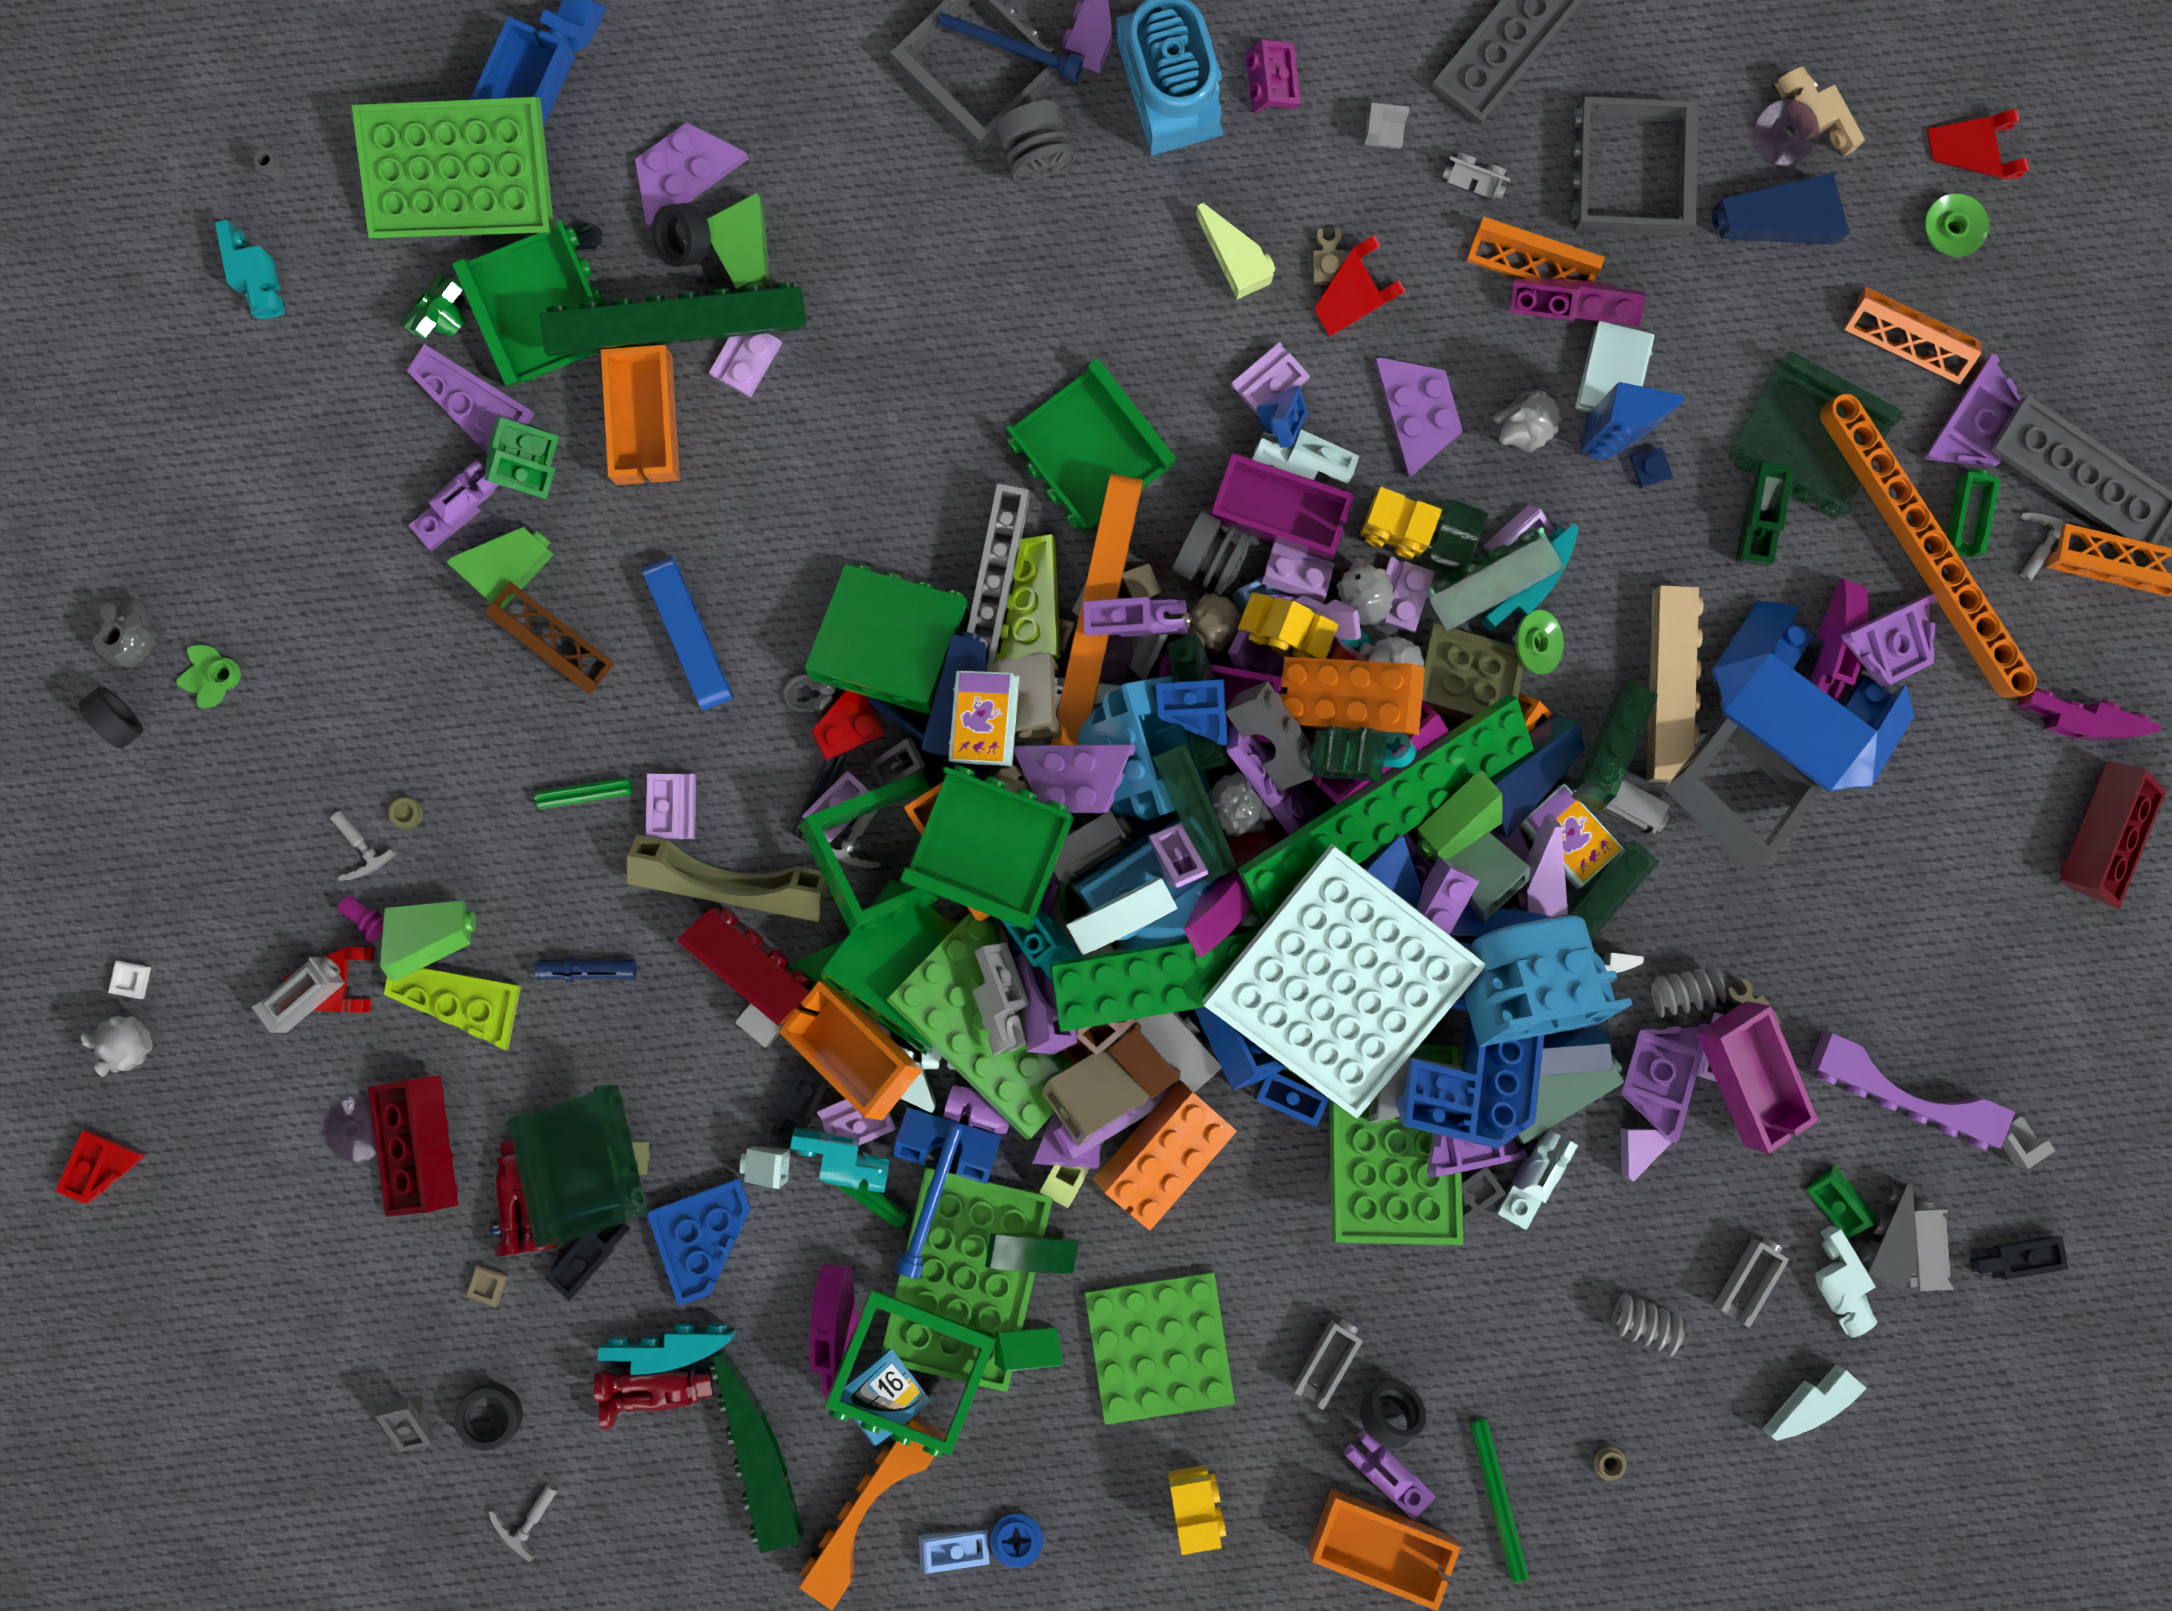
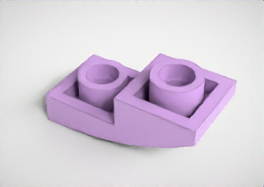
(1341, 613)

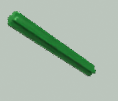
(1499, 1500)

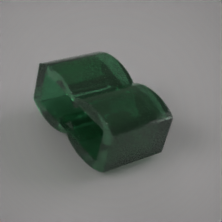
(1456, 536)
(1348, 754)

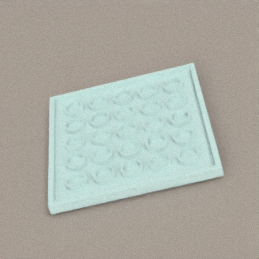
(1343, 981)

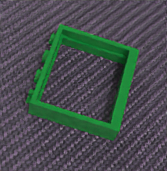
(813, 828)
(875, 1422)

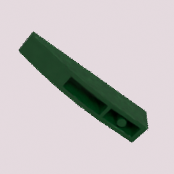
(759, 1461)

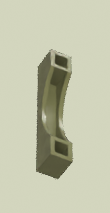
(664, 867)

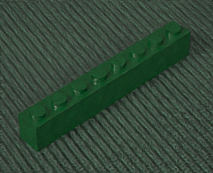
(672, 320)

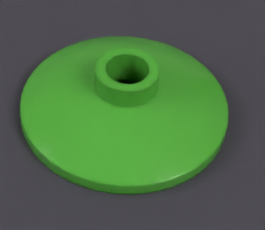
(1968, 218)
(1539, 642)

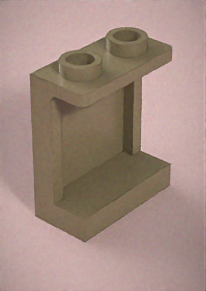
(1036, 696)
(1093, 1095)

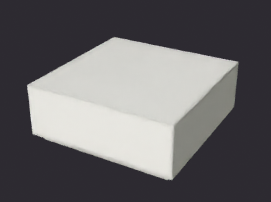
(129, 979)

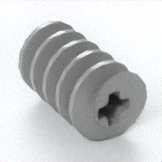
(1687, 989)
(1649, 1322)

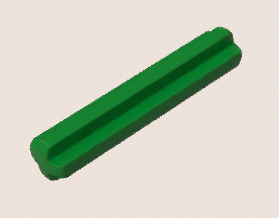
(583, 793)
(877, 1204)

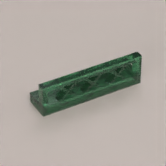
(1195, 810)

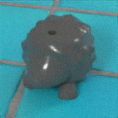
(125, 635)
(1238, 806)

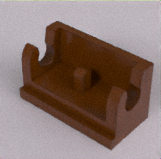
(1143, 1061)

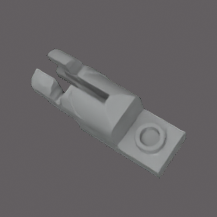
(1000, 998)

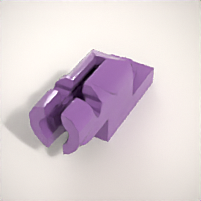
(453, 506)
(1133, 617)
(979, 1111)
(1390, 1476)

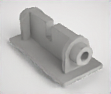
(1488, 179)

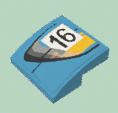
(886, 1390)

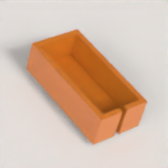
(640, 414)
(1354, 694)
(851, 1052)
(1164, 1155)
(1384, 1549)

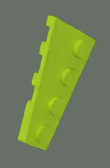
(1033, 606)
(468, 1002)

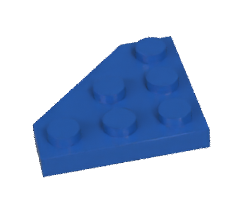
(699, 1236)

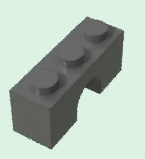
(1263, 713)

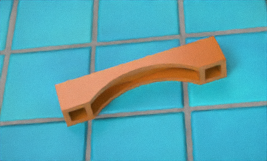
(834, 1567)

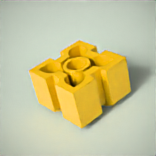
(1400, 523)
(1287, 627)
(1196, 1517)

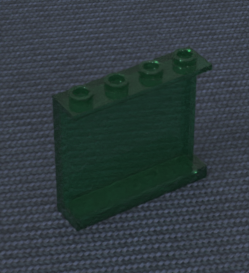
(1789, 432)
(578, 1167)

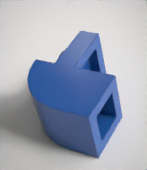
(574, 21)

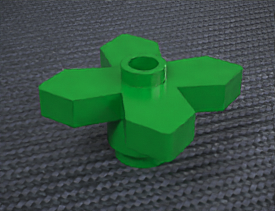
(435, 309)

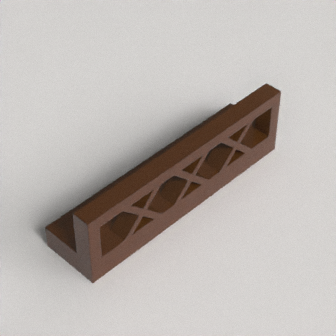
(541, 647)

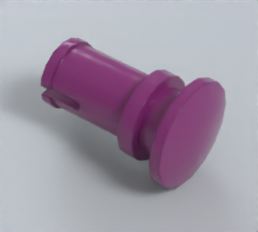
(367, 920)

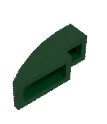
(1765, 514)
(1031, 1252)

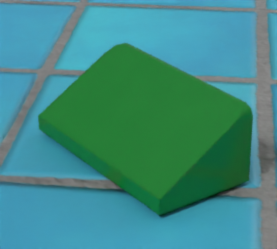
(1841, 1202)
(1028, 1349)

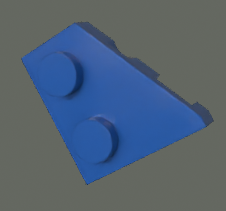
(1195, 707)

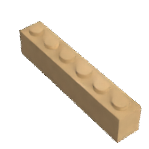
(1673, 679)

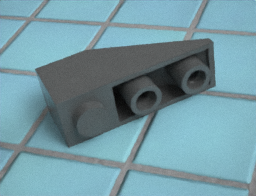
(1893, 1244)

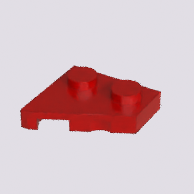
(846, 726)
(95, 1166)

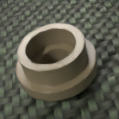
(1617, 1470)

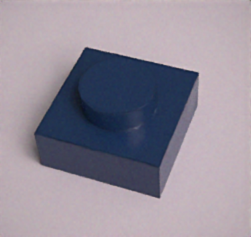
(1651, 468)

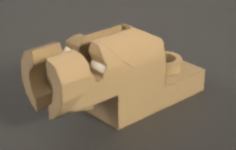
(1827, 106)

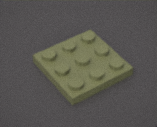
(1468, 672)

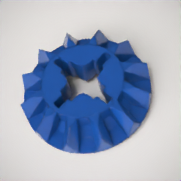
(1005, 1551)

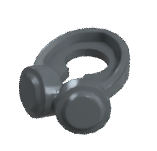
(821, 704)

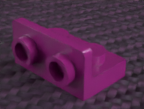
(1272, 75)

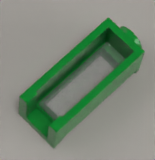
(1973, 512)

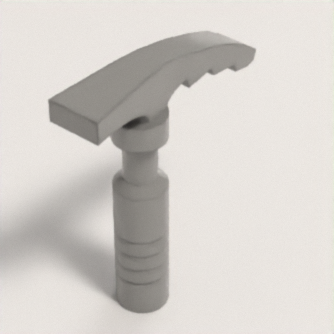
(2043, 550)
(357, 840)
(847, 846)
(516, 1541)

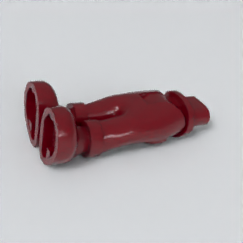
(509, 1192)
(647, 1392)

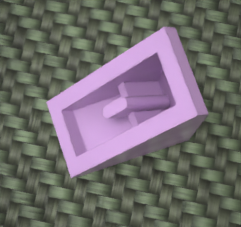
(1177, 856)
(1640, 1149)

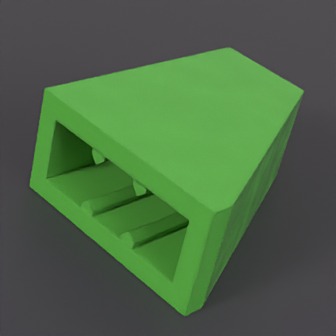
(741, 242)
(503, 560)
(1461, 819)
(423, 935)

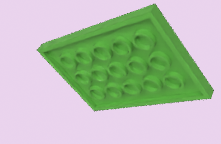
(453, 167)
(943, 1010)
(1382, 1178)
(956, 1278)

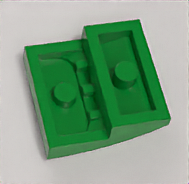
(520, 457)

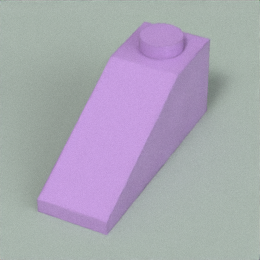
(1547, 886)

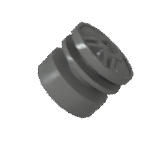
(1035, 141)
(1211, 553)

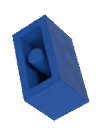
(1292, 1098)

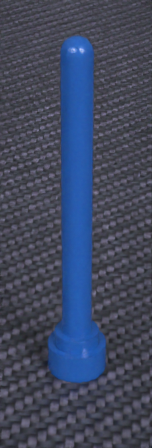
(911, 1262)

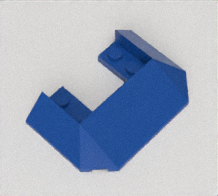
(1795, 718)
(1483, 1102)

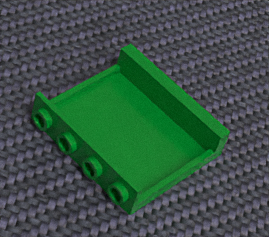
(515, 286)
(1083, 439)
(886, 637)
(989, 847)
(880, 959)

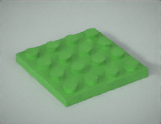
(1159, 1347)

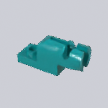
(250, 272)
(840, 1159)

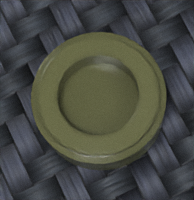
(405, 813)

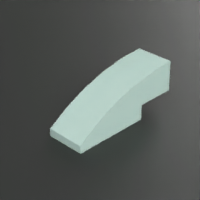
(1122, 915)
(1814, 1405)

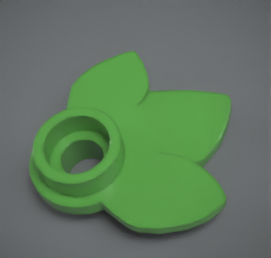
(205, 675)

